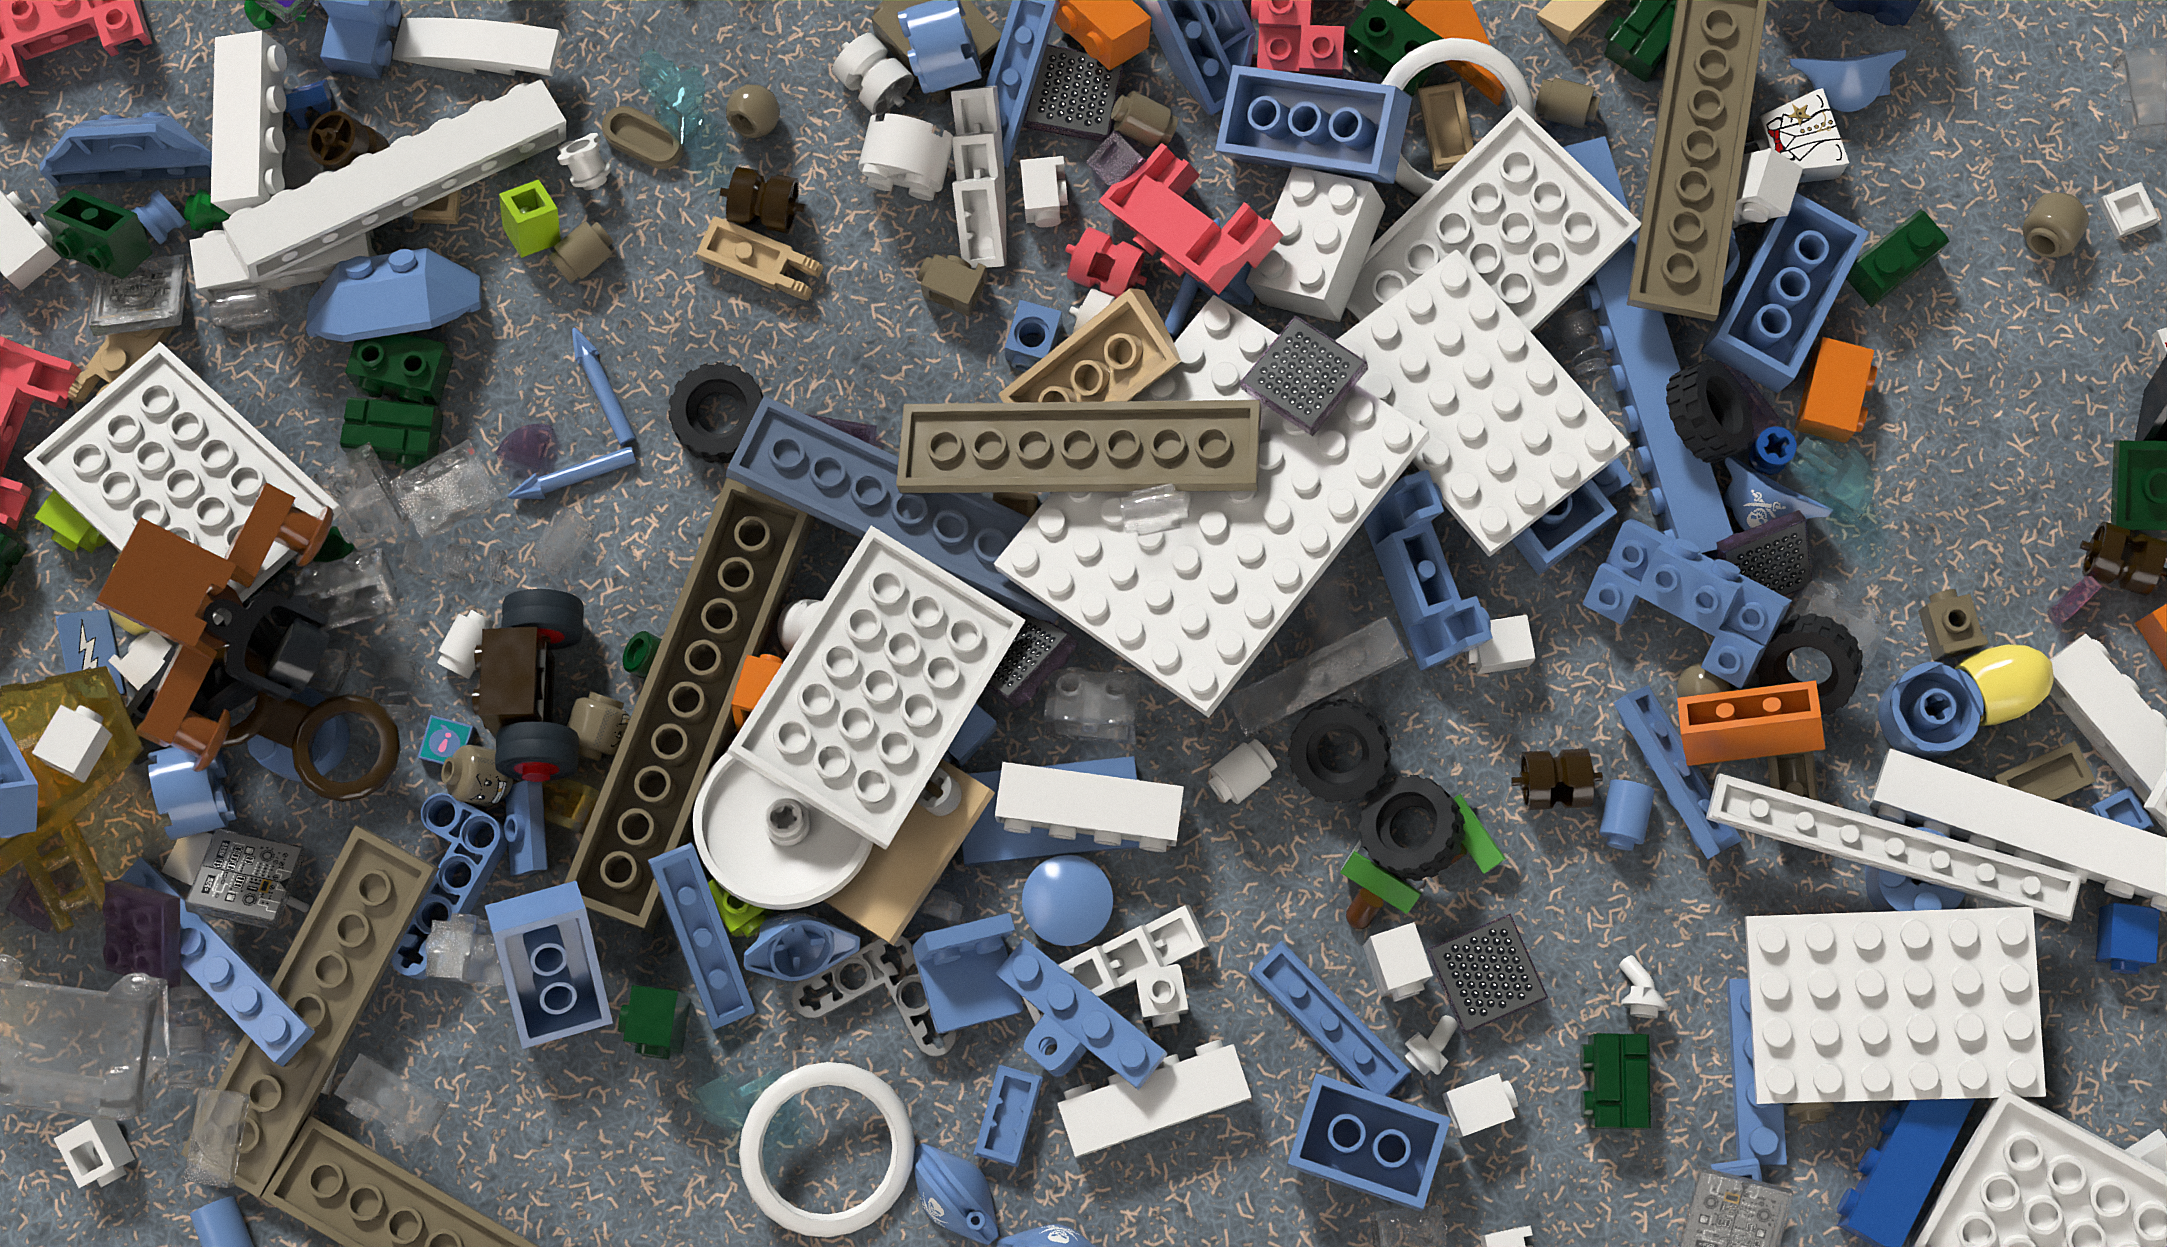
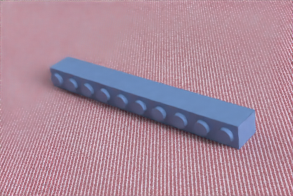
(1643, 362)

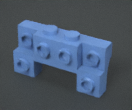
(1419, 576)
(1694, 589)

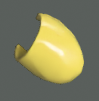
(2010, 680)

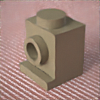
(952, 282)
(1944, 638)

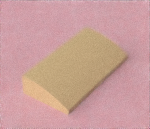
(1103, 360)
(899, 878)

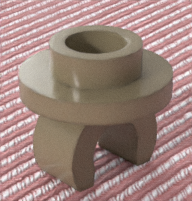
(1810, 1112)

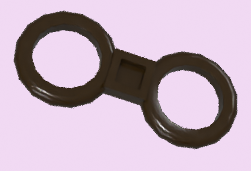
(295, 728)

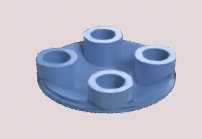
(1067, 900)

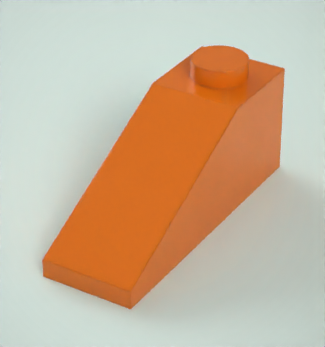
(1459, 20)

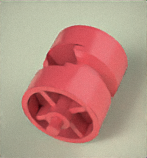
(1105, 264)

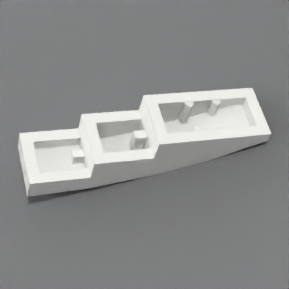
(477, 44)
(980, 176)
(1145, 947)

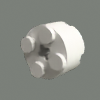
(905, 155)

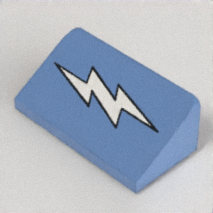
(89, 642)

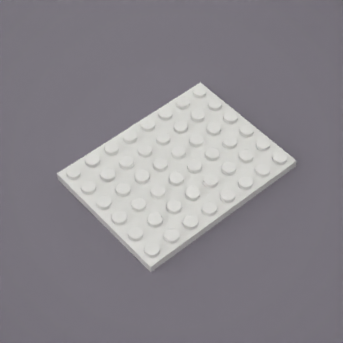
(1211, 595)

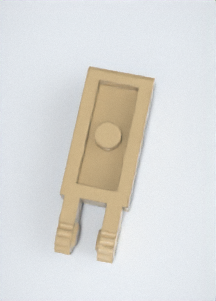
(755, 257)
(114, 358)

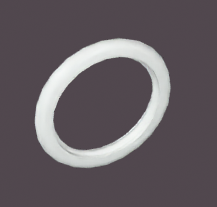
(1461, 50)
(780, 1092)

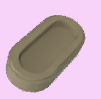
(641, 137)

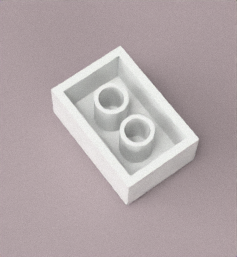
(1324, 242)

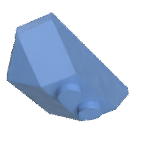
(1203, 43)
(126, 151)
(391, 295)

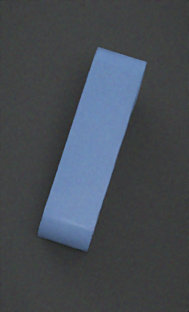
(442, 892)

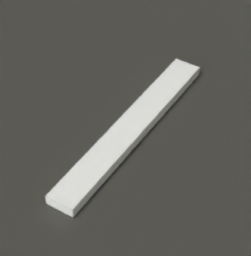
(1893, 847)

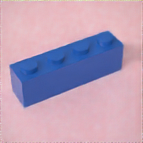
(1901, 1169)

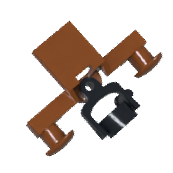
(179, 588)

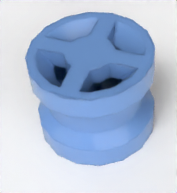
(159, 217)

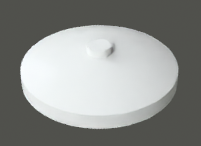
(770, 842)

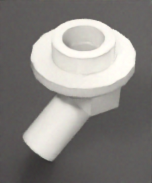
(1643, 998)
(1426, 1053)

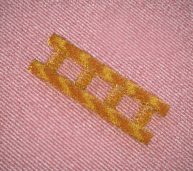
(74, 850)

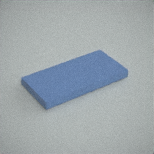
(992, 844)

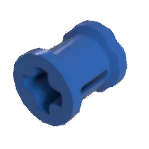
(1772, 438)

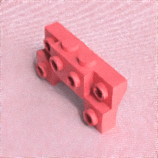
(44, 26)
(1291, 41)
(1187, 238)
(24, 378)

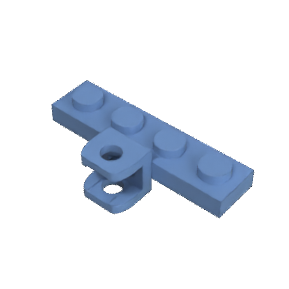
(1075, 1020)

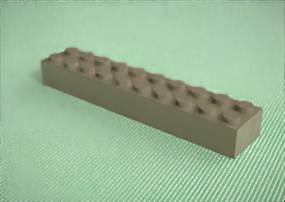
(686, 701)

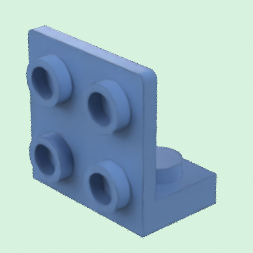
(960, 976)

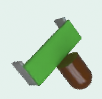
(1477, 839)
(1378, 886)

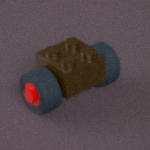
(519, 684)

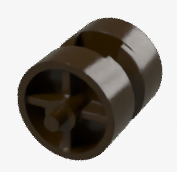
(339, 139)
(770, 201)
(2129, 560)
(1557, 779)

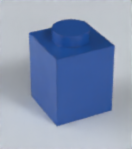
(2127, 937)

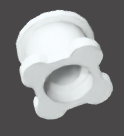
(584, 162)

